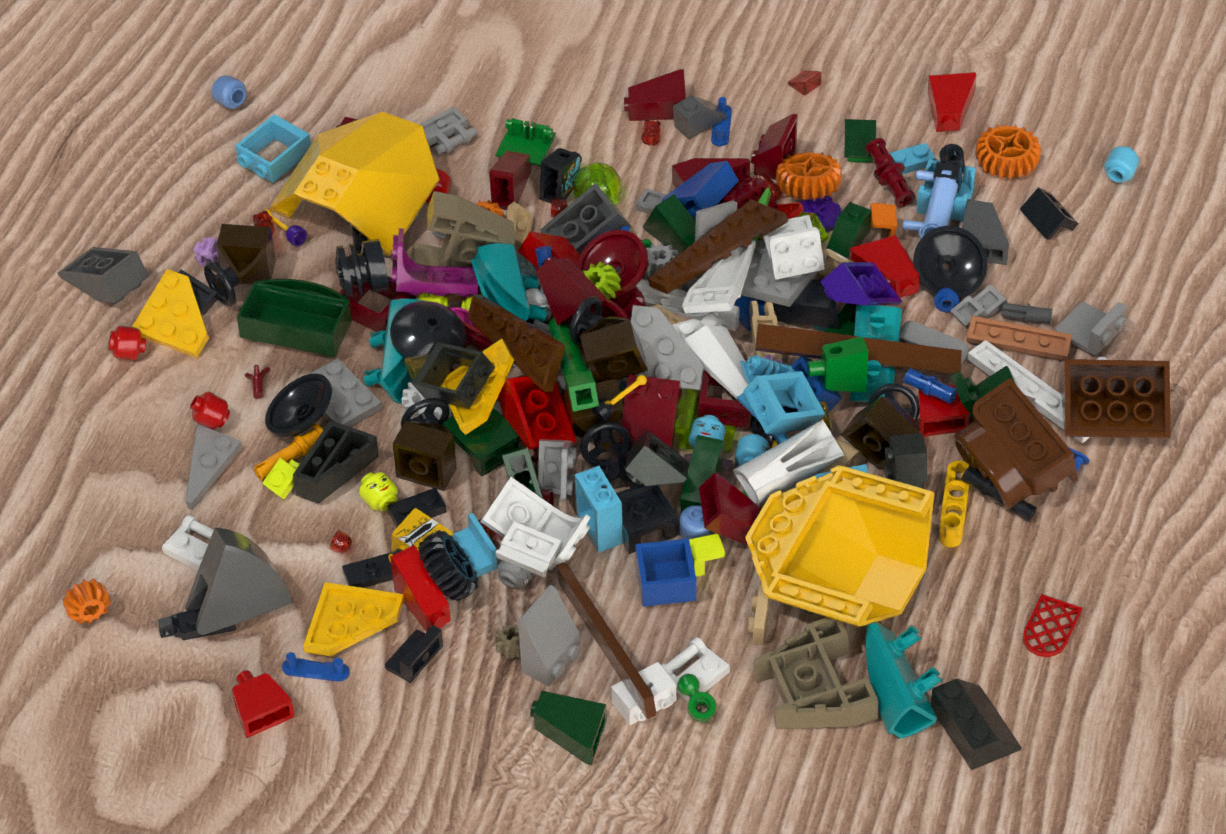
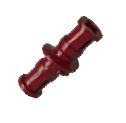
(889, 173)

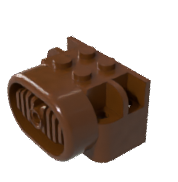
(1014, 446)

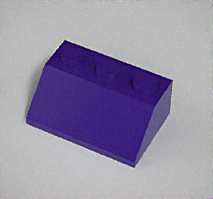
(859, 284)

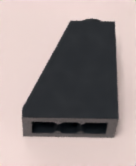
(810, 308)

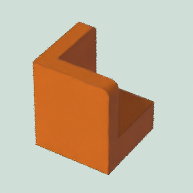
(884, 217)

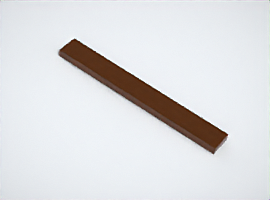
(888, 353)
(606, 640)

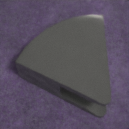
(234, 583)

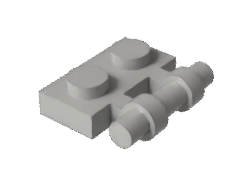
(445, 125)

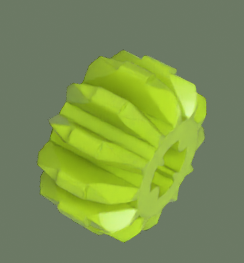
(604, 279)

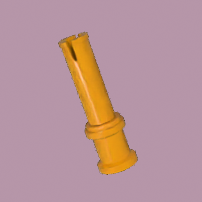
(300, 447)

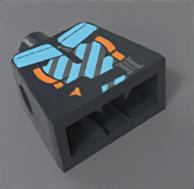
(558, 174)

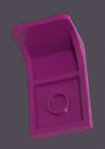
(429, 279)

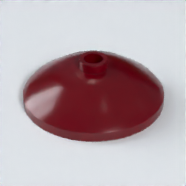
(621, 251)

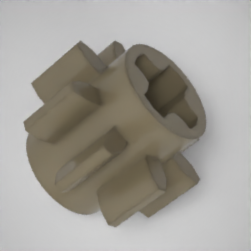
(508, 641)

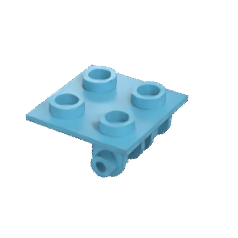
(761, 366)

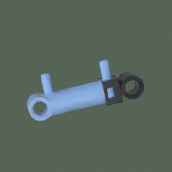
(947, 183)

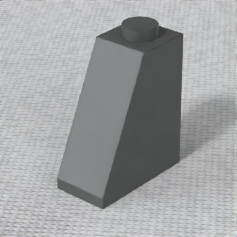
(985, 225)

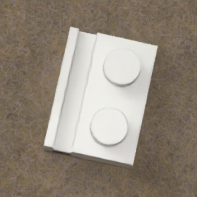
(529, 549)

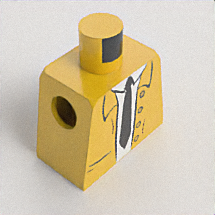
(413, 531)

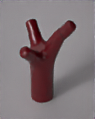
(257, 381)

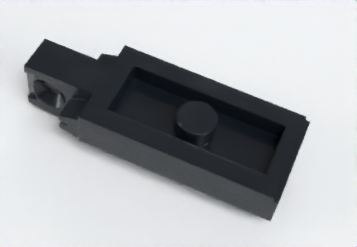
(184, 626)

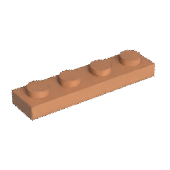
(1020, 338)

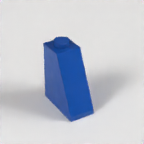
(705, 187)

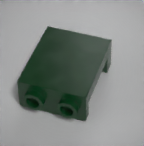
(486, 441)

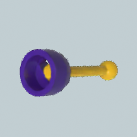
(295, 234)

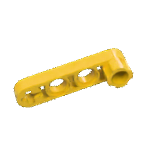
(953, 535)

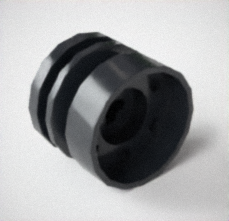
(361, 268)

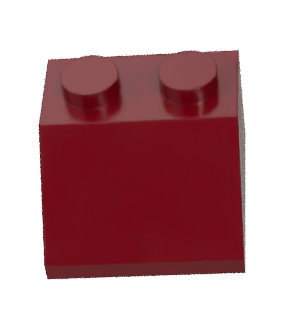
(775, 146)

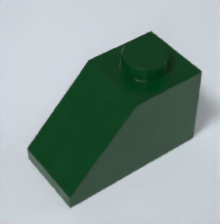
(850, 229)

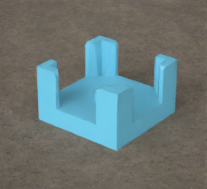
(961, 199)

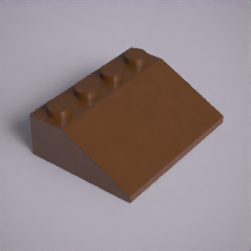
(1116, 398)

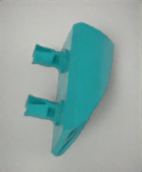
(502, 280)
(881, 324)
(394, 373)
(898, 690)

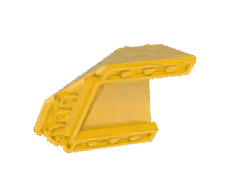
(368, 173)
(843, 545)

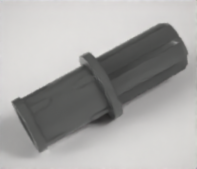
(1027, 313)

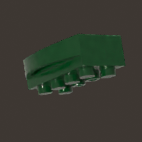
(295, 315)

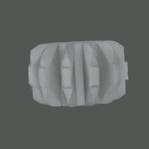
(658, 257)

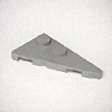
(209, 459)

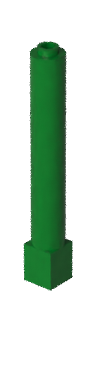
(574, 369)

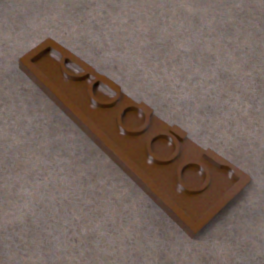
(717, 244)
(531, 348)

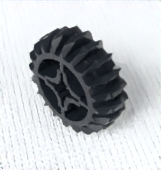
(448, 565)

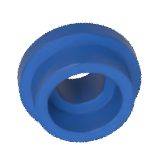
(946, 294)

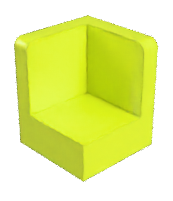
(705, 549)

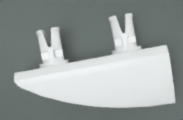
(788, 463)

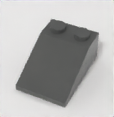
(586, 219)
(105, 273)

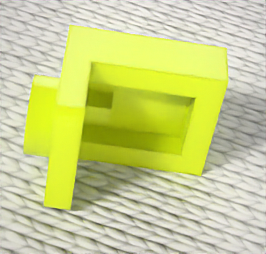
(281, 477)

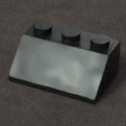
(655, 462)
(972, 723)

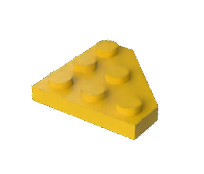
(173, 316)
(483, 404)
(349, 616)

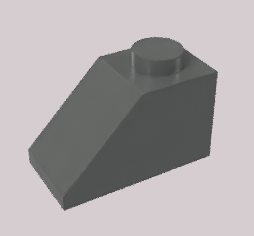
(696, 116)

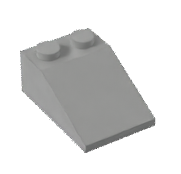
(547, 638)

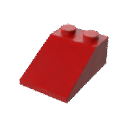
(535, 412)

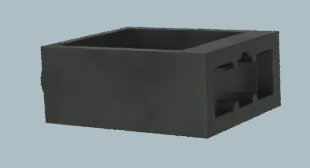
(443, 358)

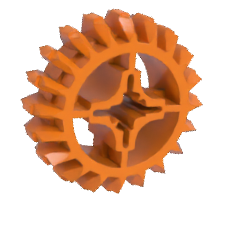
(1008, 151)
(809, 175)

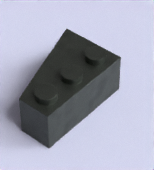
(907, 459)
(333, 461)

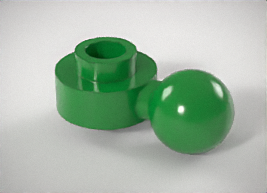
(689, 685)

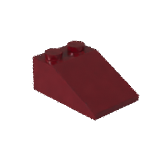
(652, 408)

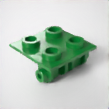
(527, 140)

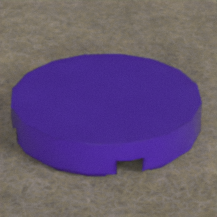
(825, 209)

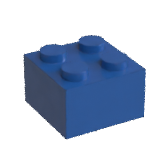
(665, 572)

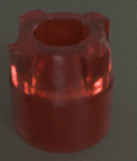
(651, 133)
(263, 219)

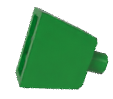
(842, 365)

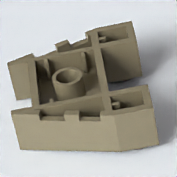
(466, 229)
(810, 684)

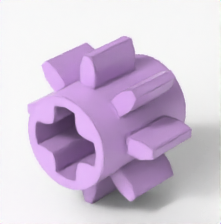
(206, 251)

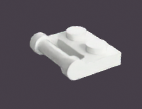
(185, 547)
(707, 669)

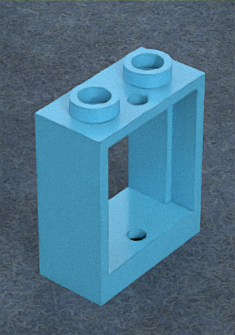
(271, 129)
(773, 418)
(602, 507)

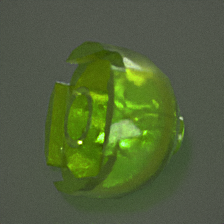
(601, 174)

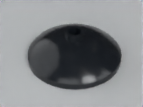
(957, 249)
(415, 337)
(299, 405)

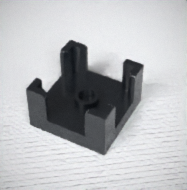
(644, 512)

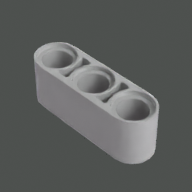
(919, 334)

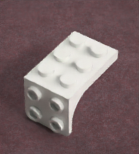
(794, 248)
(525, 507)

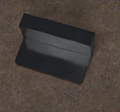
(1047, 213)
(415, 653)

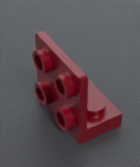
(747, 189)

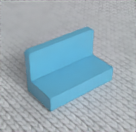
(477, 546)

